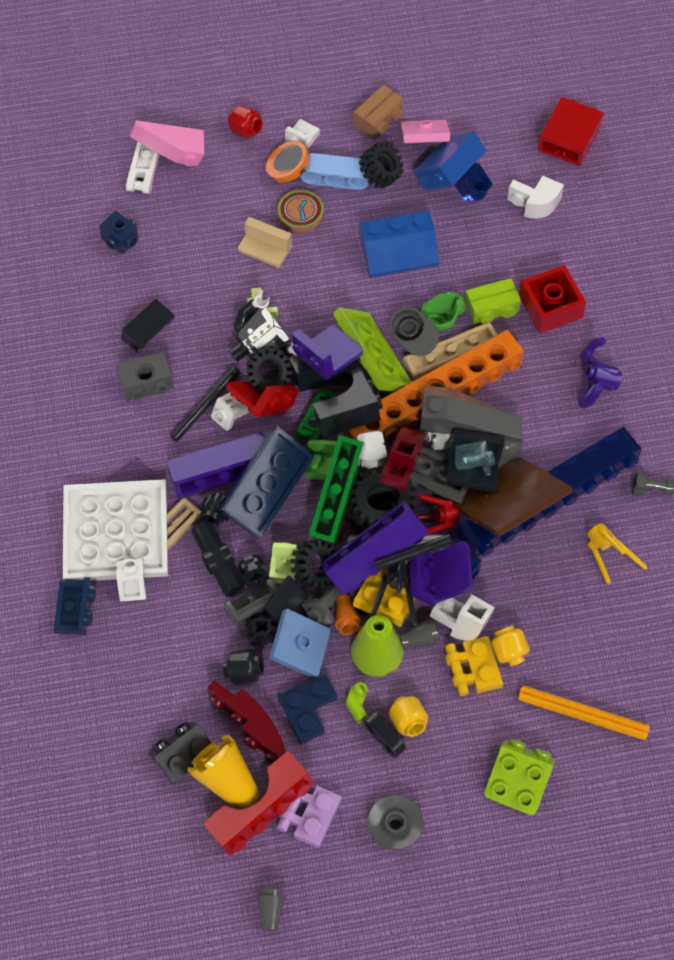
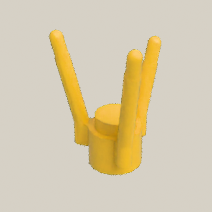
(603, 539)

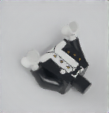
(257, 328)

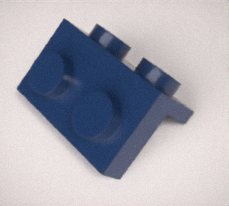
(73, 607)

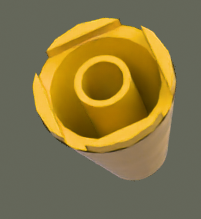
(226, 774)

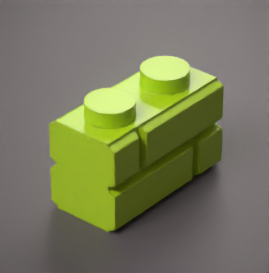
(492, 301)

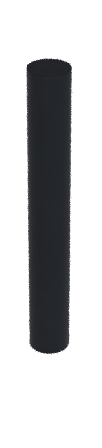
(412, 552)

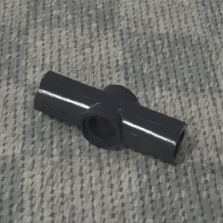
(218, 559)

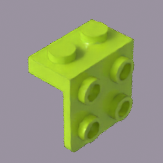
(519, 776)

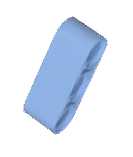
(334, 172)

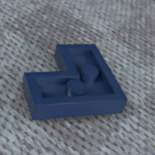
(300, 706)

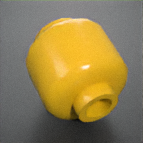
(510, 646)
(408, 716)

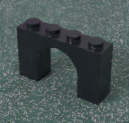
(344, 412)

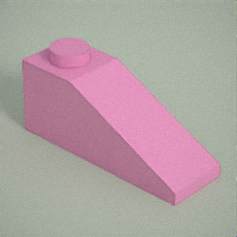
(173, 142)

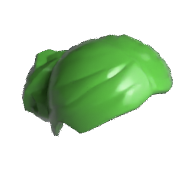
(444, 310)

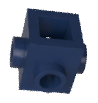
(119, 232)

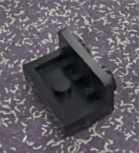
(178, 751)

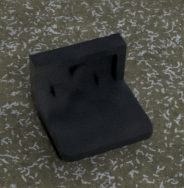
(474, 477)

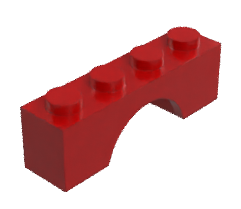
(237, 826)

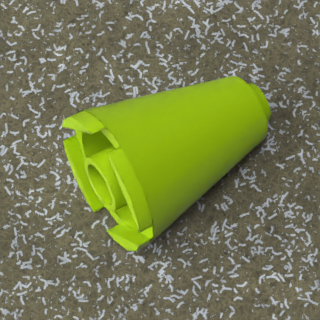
(377, 647)

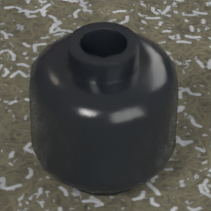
(243, 667)

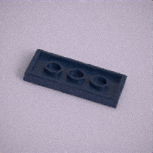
(266, 482)

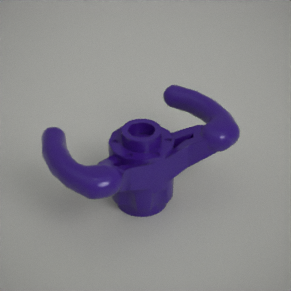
(598, 375)

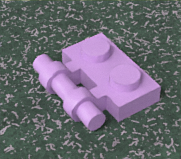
(316, 818)

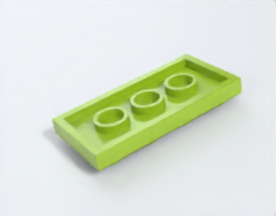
(377, 354)

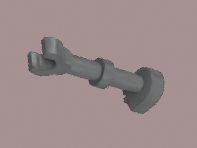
(641, 482)

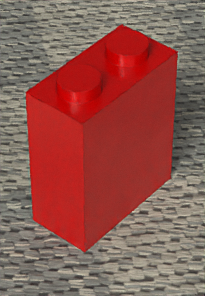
(570, 131)

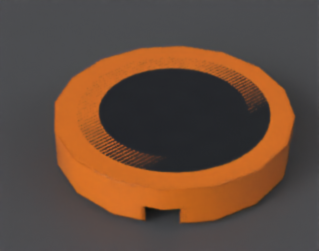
(287, 161)

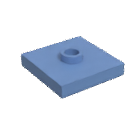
(300, 643)

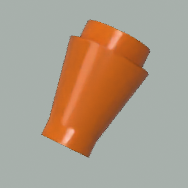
(346, 617)

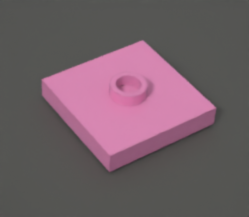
(425, 131)

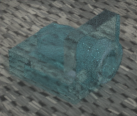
(474, 455)

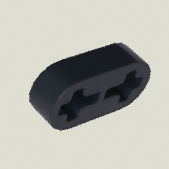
(384, 734)

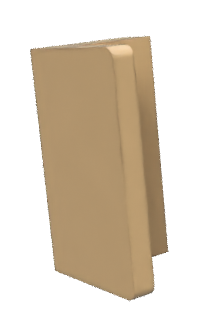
(265, 242)

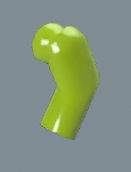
(355, 701)

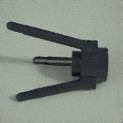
(397, 579)

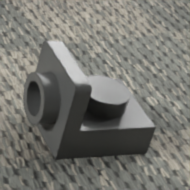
(319, 602)

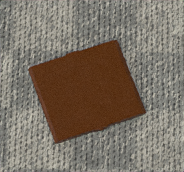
(520, 494)

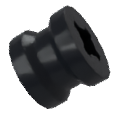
(253, 571)

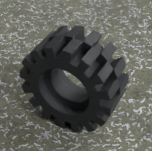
(389, 160)
(263, 355)
(303, 560)

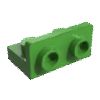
(320, 464)

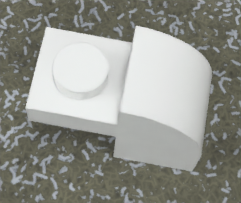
(538, 201)
(463, 619)

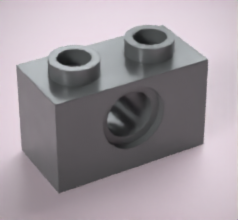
(151, 366)

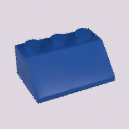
(399, 243)

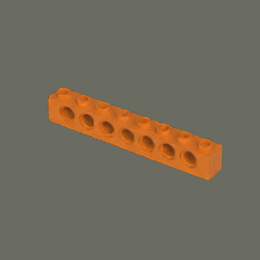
(459, 369)

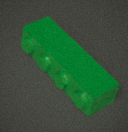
(337, 489)

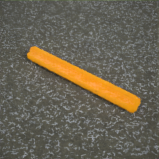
(584, 712)

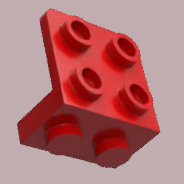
(270, 402)

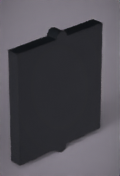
(286, 596)

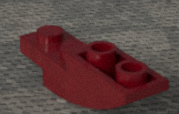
(403, 457)
(258, 727)

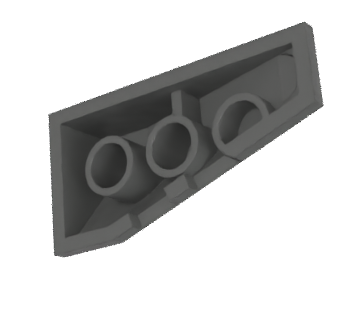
(449, 409)

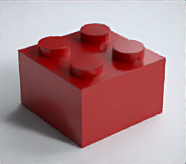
(552, 299)

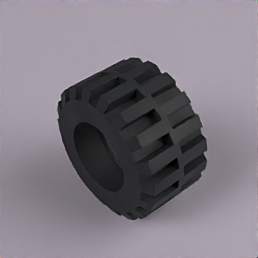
(371, 489)

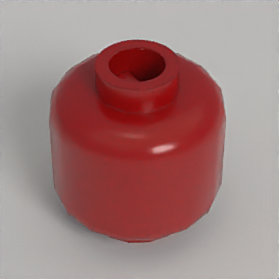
(245, 121)

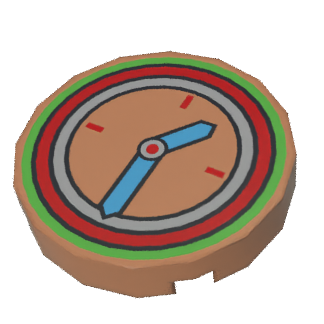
(300, 210)

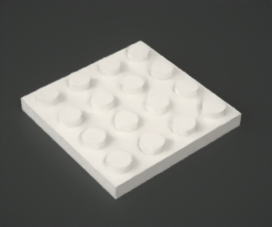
(112, 525)

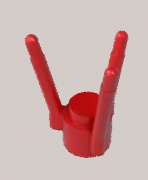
(445, 514)

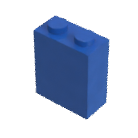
(450, 161)

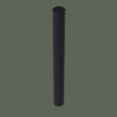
(204, 404)

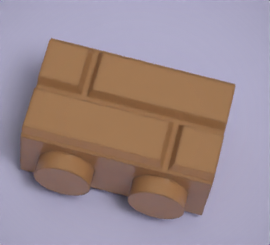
(378, 112)

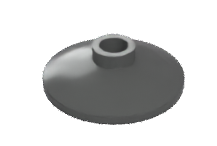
(397, 809)

